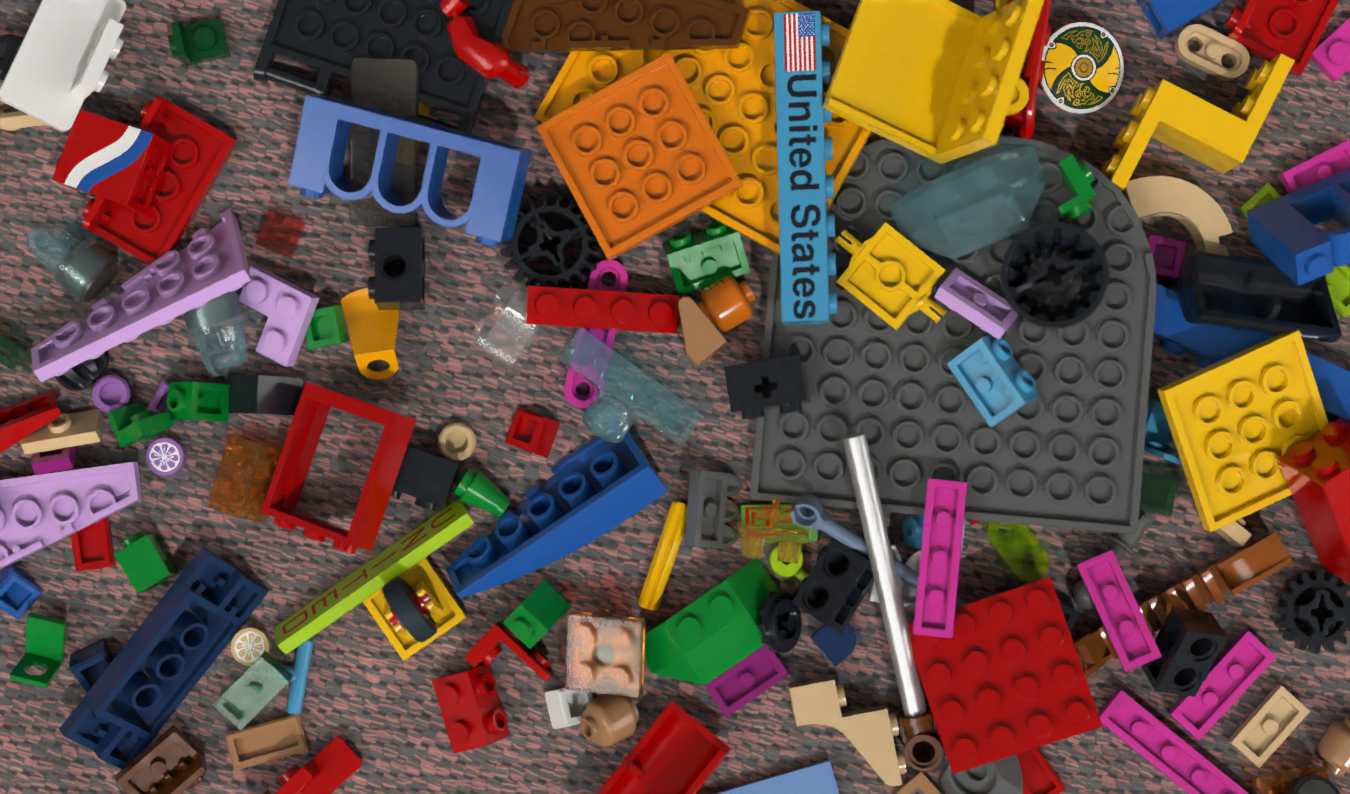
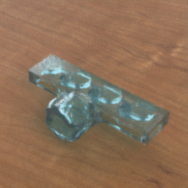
(625, 393)

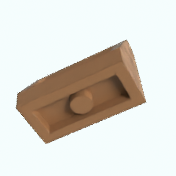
(699, 334)

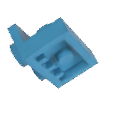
(993, 379)

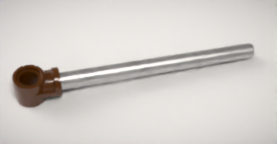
(917, 719)

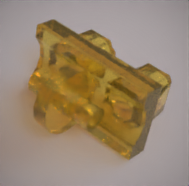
(789, 539)

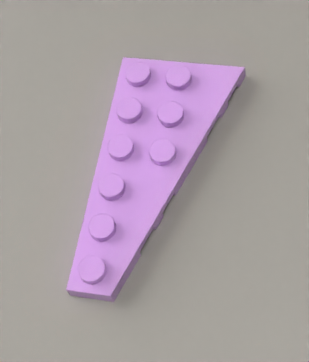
(153, 297)
(58, 504)

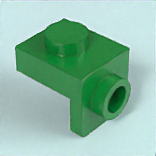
(1078, 179)

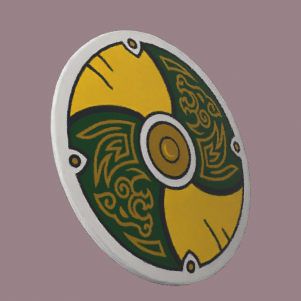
(1082, 67)

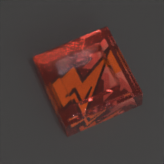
(280, 234)

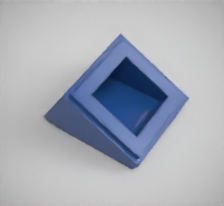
(17, 591)

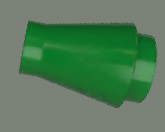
(479, 491)

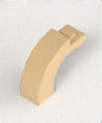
(1183, 203)

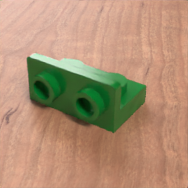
(705, 256)

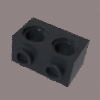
(843, 590)
(1188, 650)

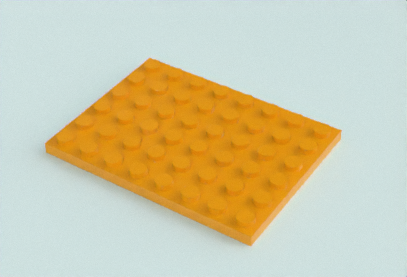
(740, 105)

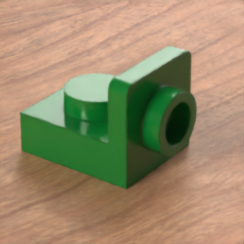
(198, 401)
(136, 424)

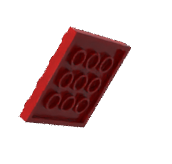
(1005, 678)

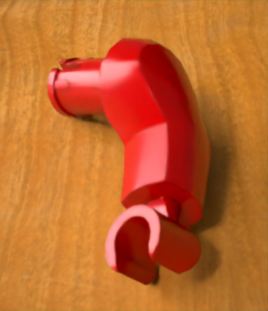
(480, 53)

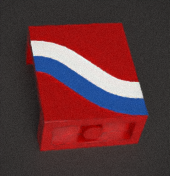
(112, 161)

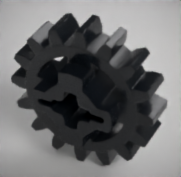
(1315, 596)

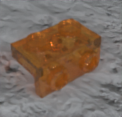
(244, 478)

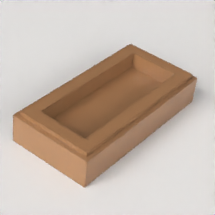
(267, 741)

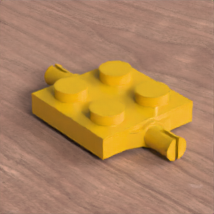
(891, 276)

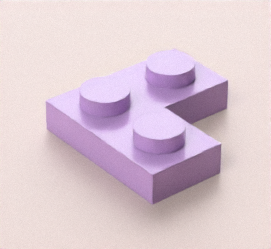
(287, 310)

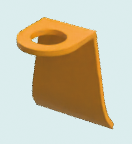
(371, 333)

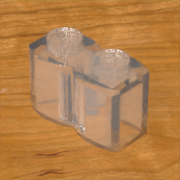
(504, 332)

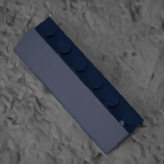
(164, 659)

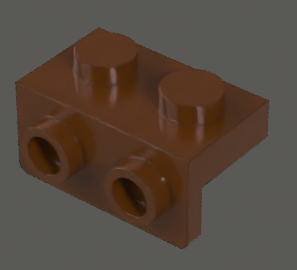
(164, 766)

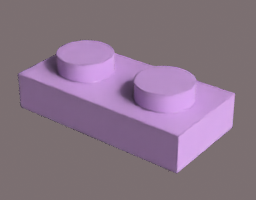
(976, 303)

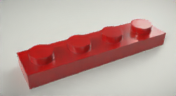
(601, 309)

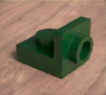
(199, 41)

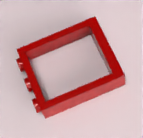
(298, 455)

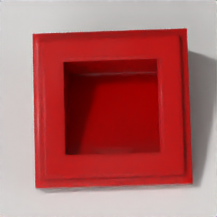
(532, 432)

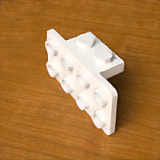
(63, 58)

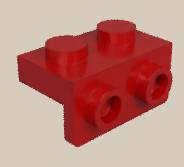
(471, 708)

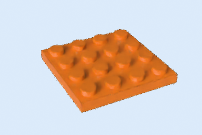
(639, 156)

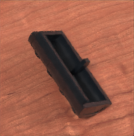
(1254, 298)

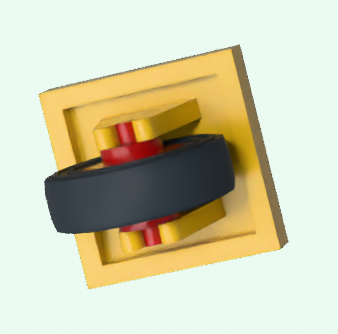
(415, 609)

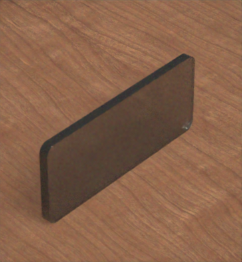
(393, 88)

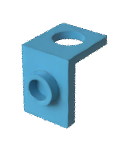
(1158, 433)

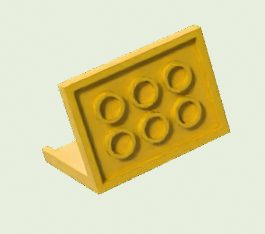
(932, 72)

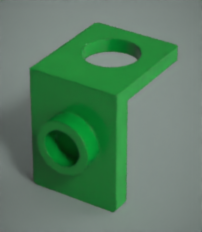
(43, 648)

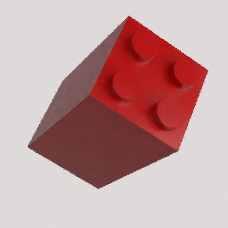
(1320, 486)

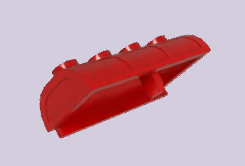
(669, 758)

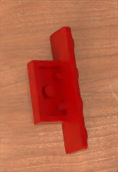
(323, 772)

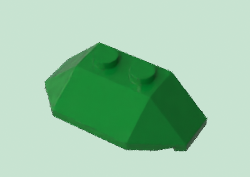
(711, 629)

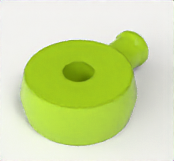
(787, 570)

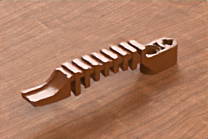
(1192, 592)

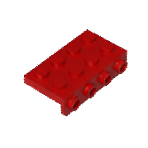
(1280, 27)
(186, 179)

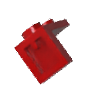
(488, 649)

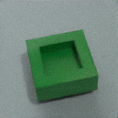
(326, 328)

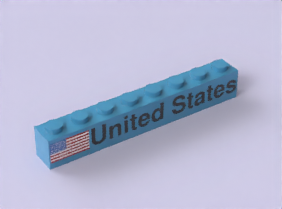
(802, 168)

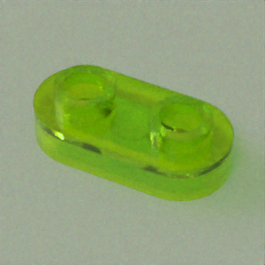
(1016, 547)

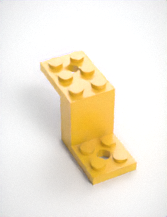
(1196, 125)

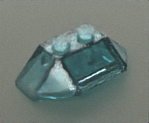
(973, 204)

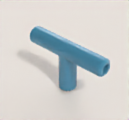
(299, 678)

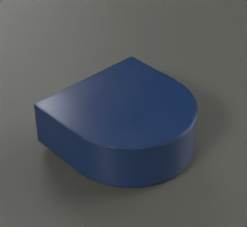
(833, 644)

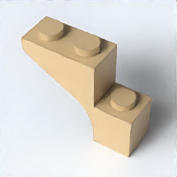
(867, 729)

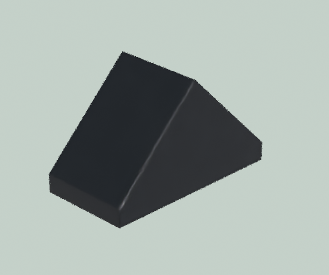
(264, 394)

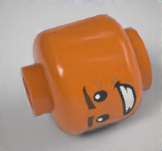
(727, 303)

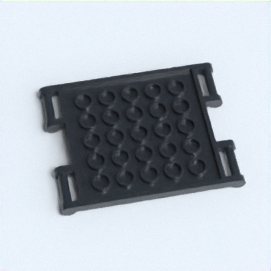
(338, 31)

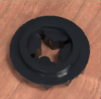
(788, 624)

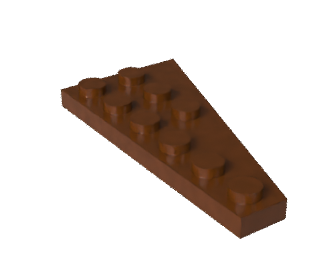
(623, 25)

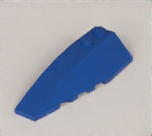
(579, 503)

